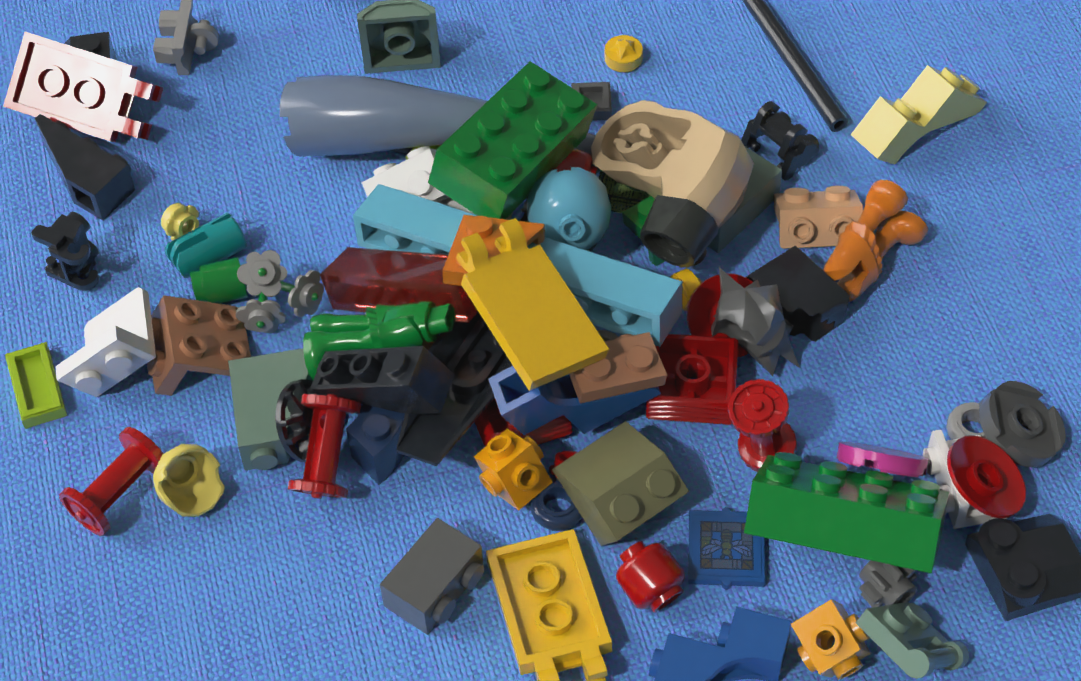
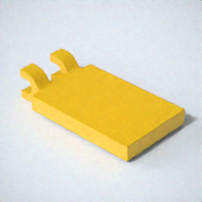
(529, 307)
(550, 607)

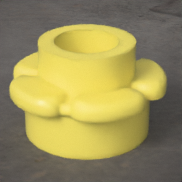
(179, 220)

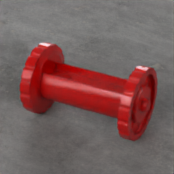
(760, 415)
(324, 445)
(90, 505)

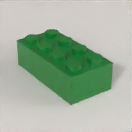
(511, 143)
(847, 511)

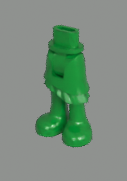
(380, 328)

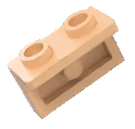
(815, 217)

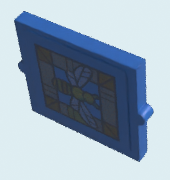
(722, 551)

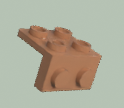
(194, 338)
(628, 367)

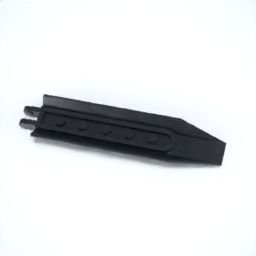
(473, 358)

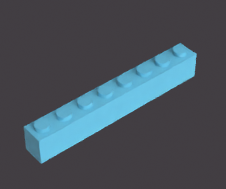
(608, 290)

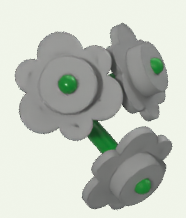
(265, 278)

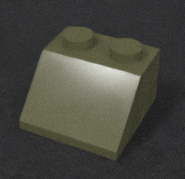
(619, 482)

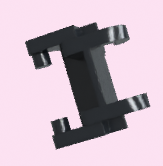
(795, 145)
(71, 247)

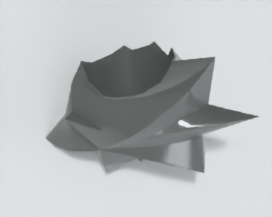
(755, 320)

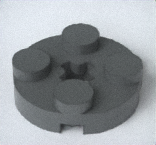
(999, 423)

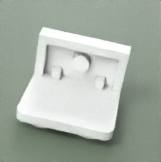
(114, 347)

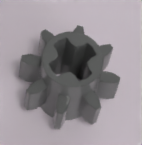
(887, 584)

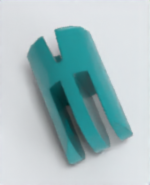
(206, 245)

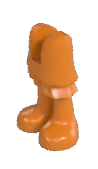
(860, 251)

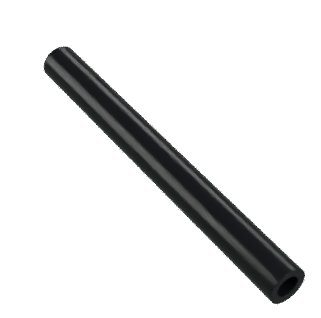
(797, 64)

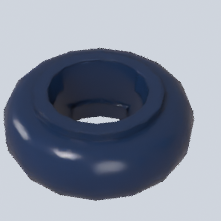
(554, 520)

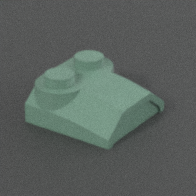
(398, 36)

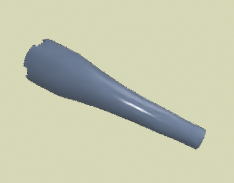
(372, 115)

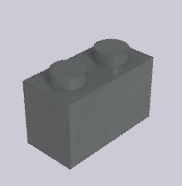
(433, 576)

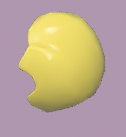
(188, 480)

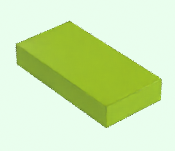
(35, 385)

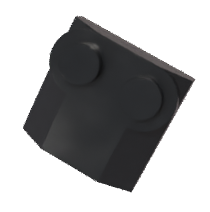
(1026, 564)

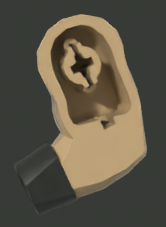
(683, 163)

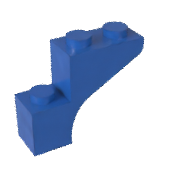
(536, 407)
(745, 649)

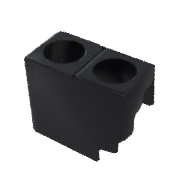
(806, 293)

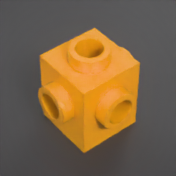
(513, 468)
(817, 634)

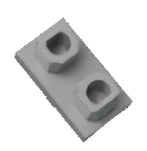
(188, 37)

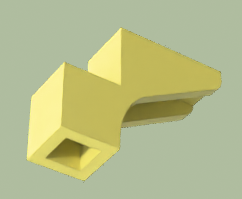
(929, 104)

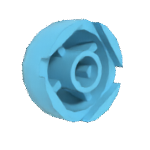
(571, 207)

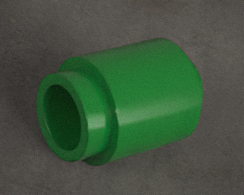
(218, 282)

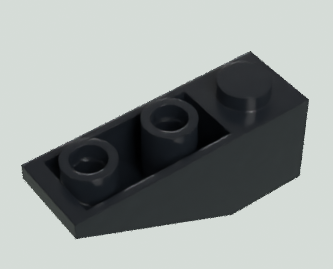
(90, 174)
(386, 378)

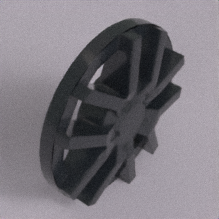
(299, 420)

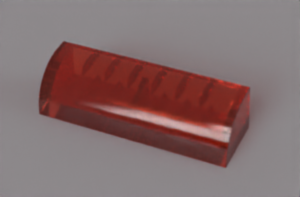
(389, 277)

